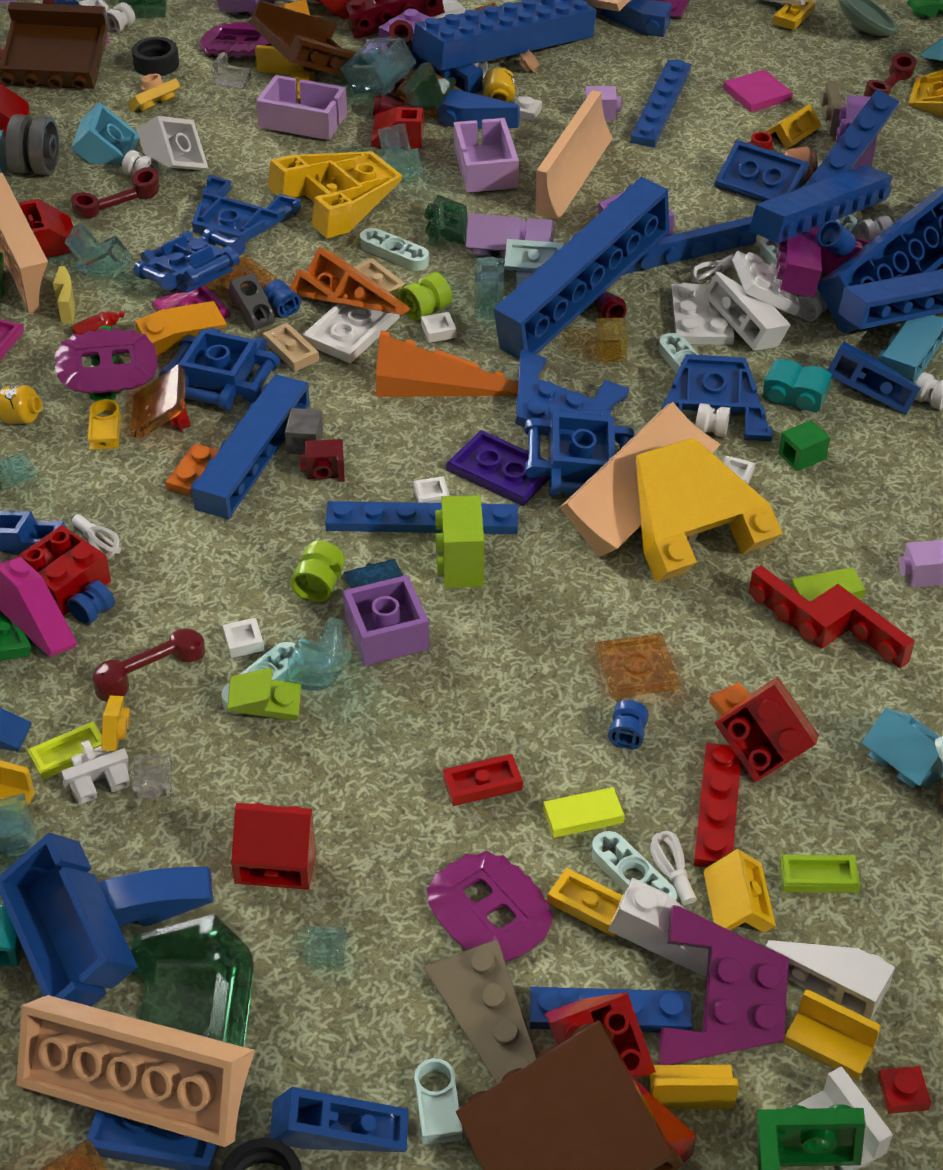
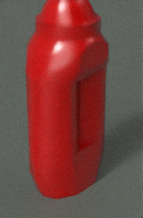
(93, 323)

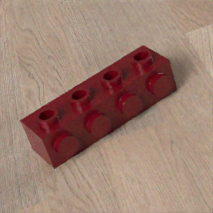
(368, 15)

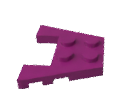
(741, 995)

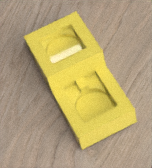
(64, 295)

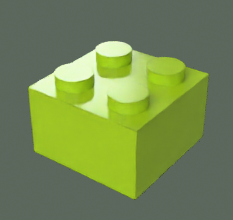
(460, 541)

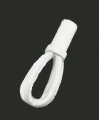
(717, 266)
(92, 531)
(676, 877)

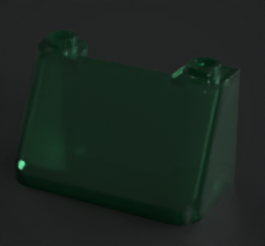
(196, 978)

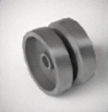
(32, 144)

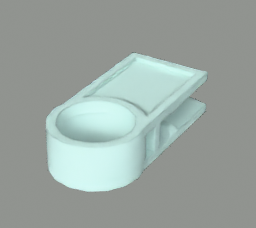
(438, 1109)

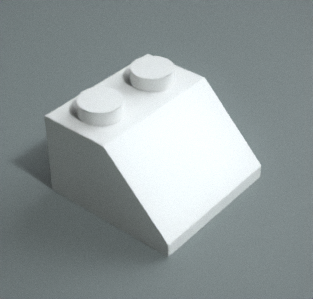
(173, 143)

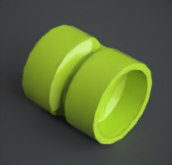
(426, 296)
(318, 571)

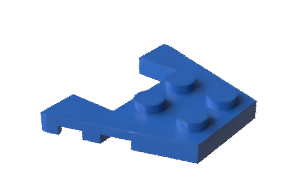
(235, 217)
(720, 383)
(536, 395)

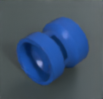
(836, 238)
(282, 298)
(91, 602)
(628, 724)

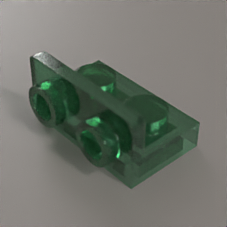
(447, 220)

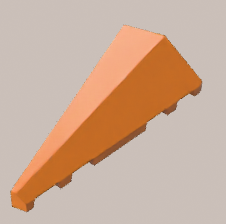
(337, 281)
(414, 372)

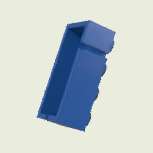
(65, 922)

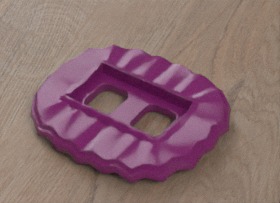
(215, 40)
(107, 375)
(510, 888)

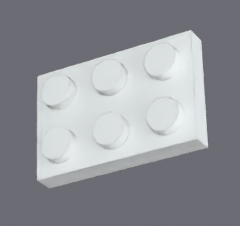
(761, 282)
(697, 317)
(348, 330)

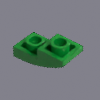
(926, 7)

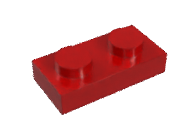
(482, 779)

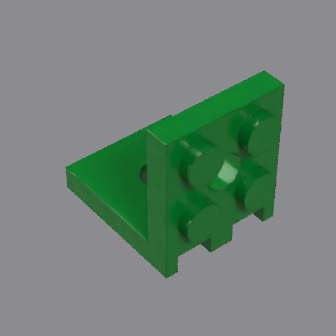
(810, 1136)

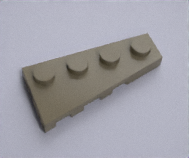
(486, 1006)

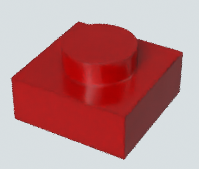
(904, 1090)

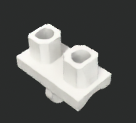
(94, 766)

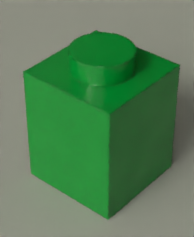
(804, 445)

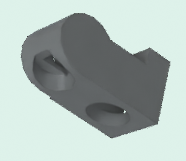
(251, 302)

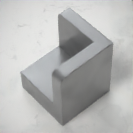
(301, 427)

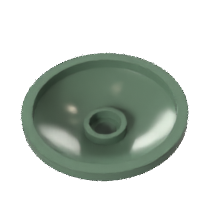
(868, 17)

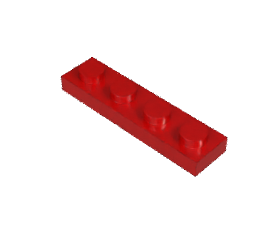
(717, 805)

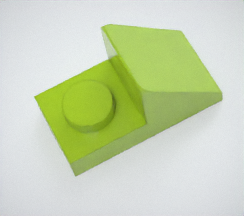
(261, 696)

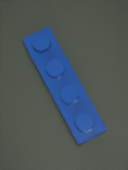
(652, 1007)

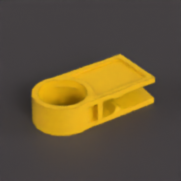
(104, 431)

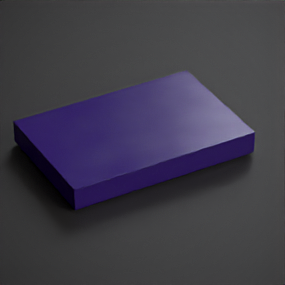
(496, 467)

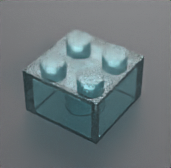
(378, 65)

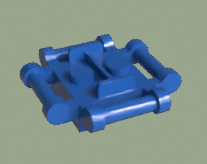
(190, 261)
(224, 365)
(577, 446)

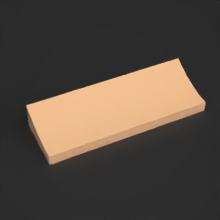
(572, 158)
(20, 248)
(608, 503)
(132, 1068)

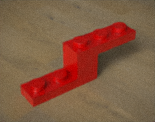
(831, 616)

